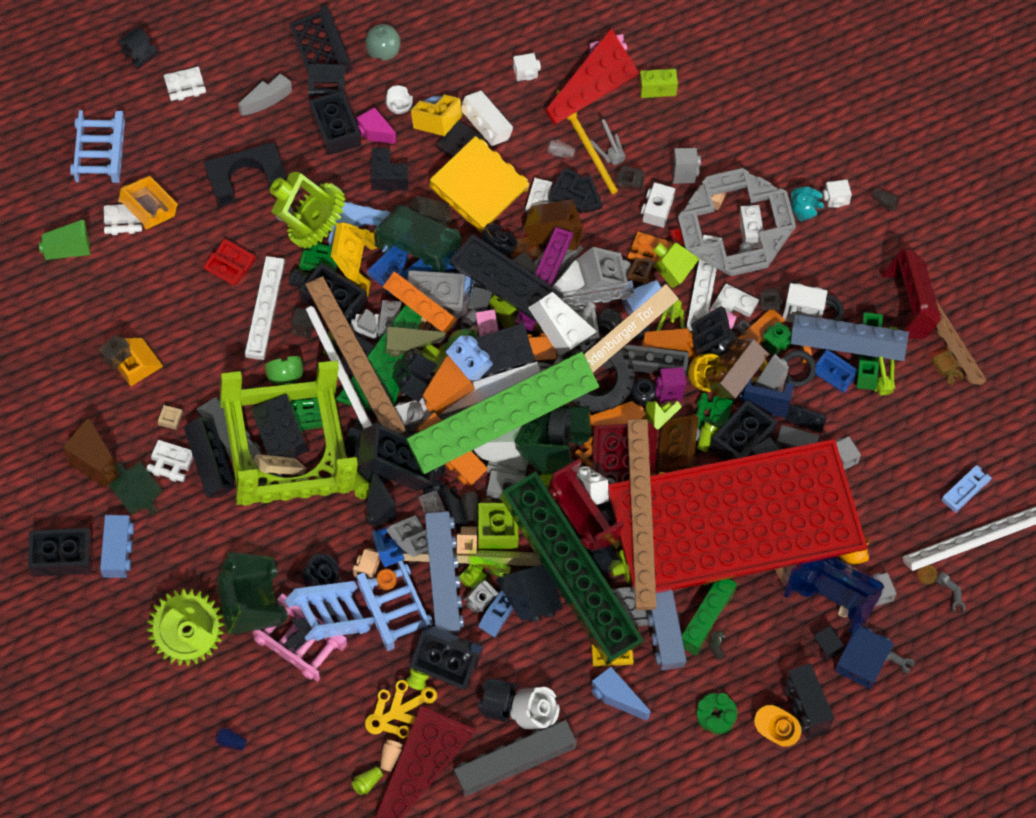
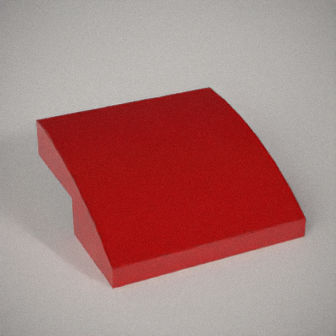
(230, 262)

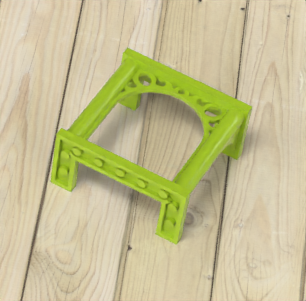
(247, 476)

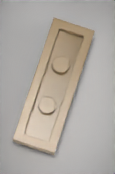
(279, 465)

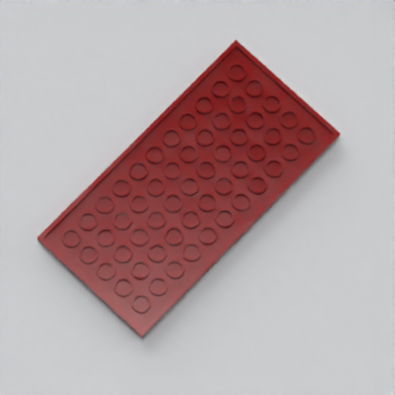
(745, 516)

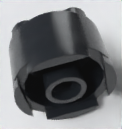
(137, 47)
(497, 699)

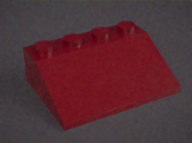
(611, 451)

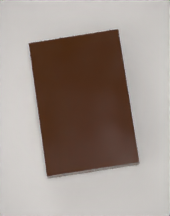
(677, 444)

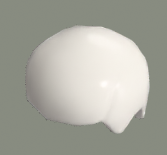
(398, 100)

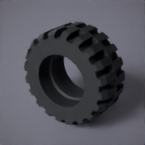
(619, 390)

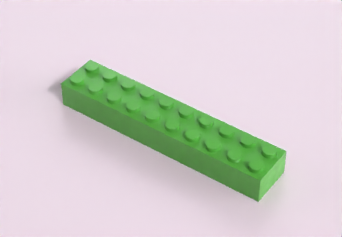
(502, 412)

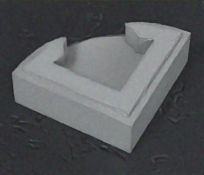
(367, 322)

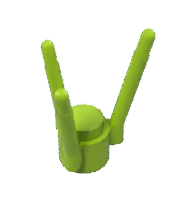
(673, 312)
(885, 385)

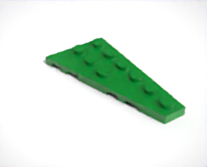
(383, 363)

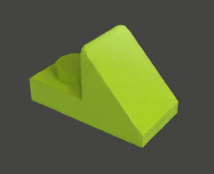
(659, 415)

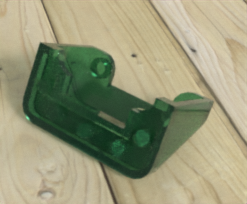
(418, 237)
(248, 593)

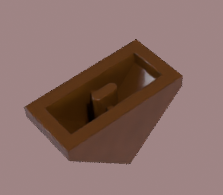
(640, 272)

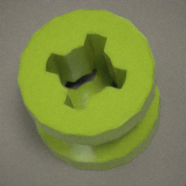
(417, 679)

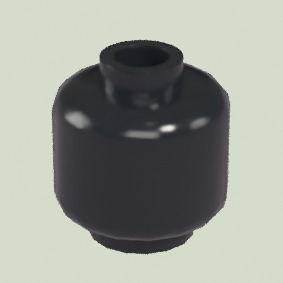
(608, 321)
(643, 392)

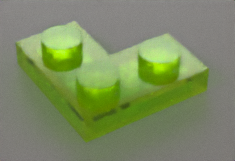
(496, 568)

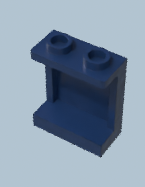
(768, 400)
(864, 657)

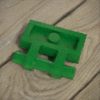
(312, 259)
(719, 409)
(310, 417)

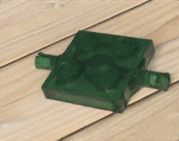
(136, 488)

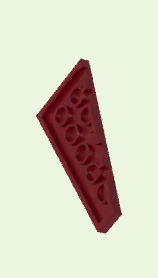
(426, 753)

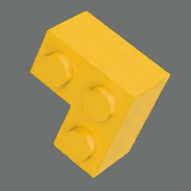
(437, 117)

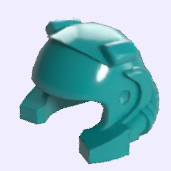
(804, 201)

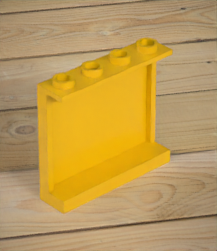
(478, 183)

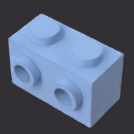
(469, 357)

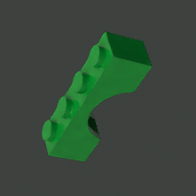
(868, 364)
(707, 614)

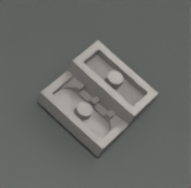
(410, 536)

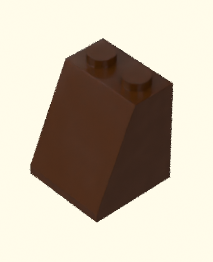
(545, 217)
(89, 455)

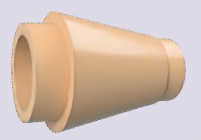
(390, 755)

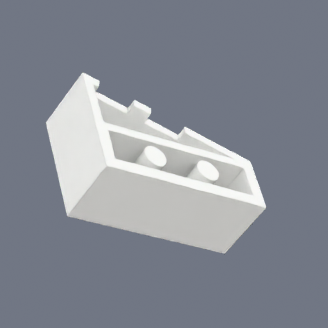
(560, 323)

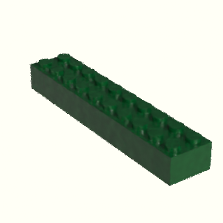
(571, 568)

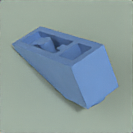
(496, 615)
(616, 693)

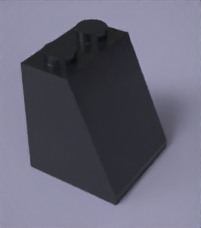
(531, 593)

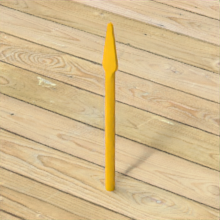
(593, 154)

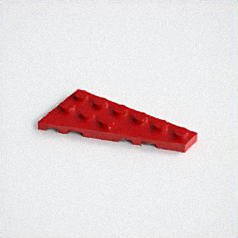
(598, 75)

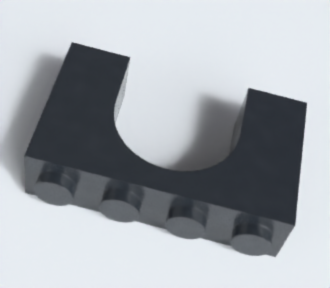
(221, 169)

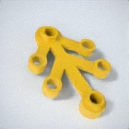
(397, 712)

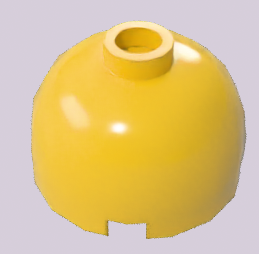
(698, 369)

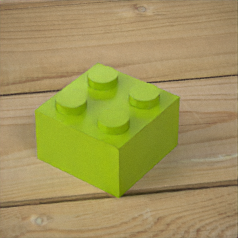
(496, 527)

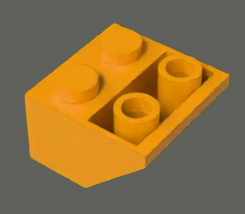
(140, 363)

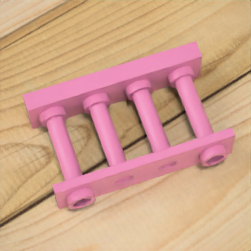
(309, 671)

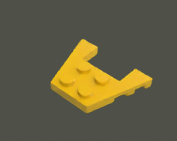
(348, 251)

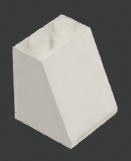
(503, 451)

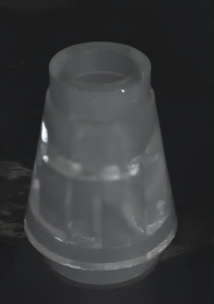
(560, 149)

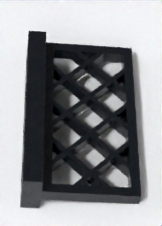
(332, 35)

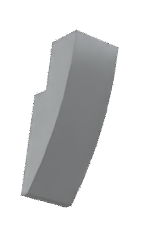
(265, 95)

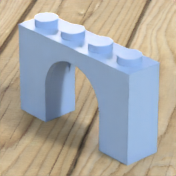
(359, 217)

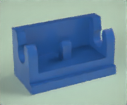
(835, 371)
(387, 548)

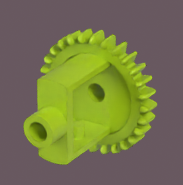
(315, 215)
(180, 612)

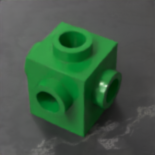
(776, 338)

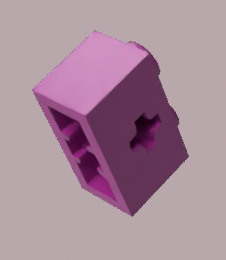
(670, 385)

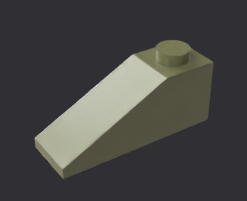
(402, 340)

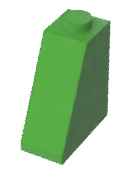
(66, 241)

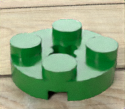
(712, 723)

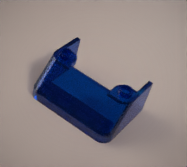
(838, 583)

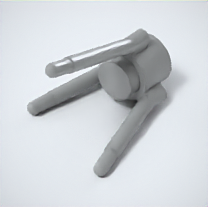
(615, 153)

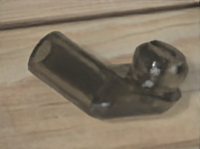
(715, 643)

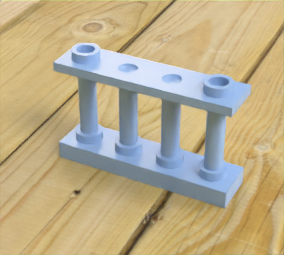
(113, 154)
(331, 594)
(382, 619)

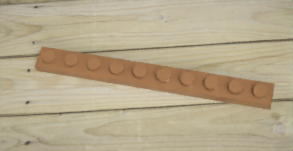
(354, 356)
(641, 515)

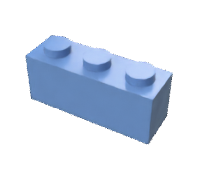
(116, 546)

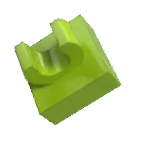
(471, 577)

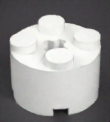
(535, 708)

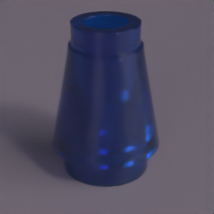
(230, 739)

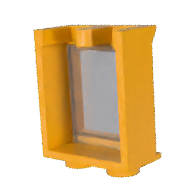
(148, 202)

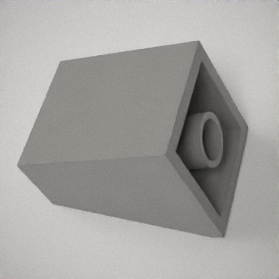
(601, 267)

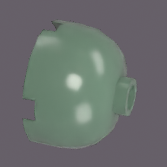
(382, 42)

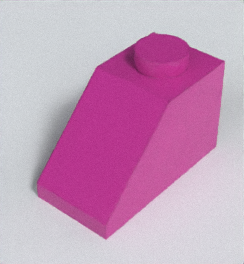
(375, 127)

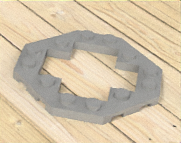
(758, 190)

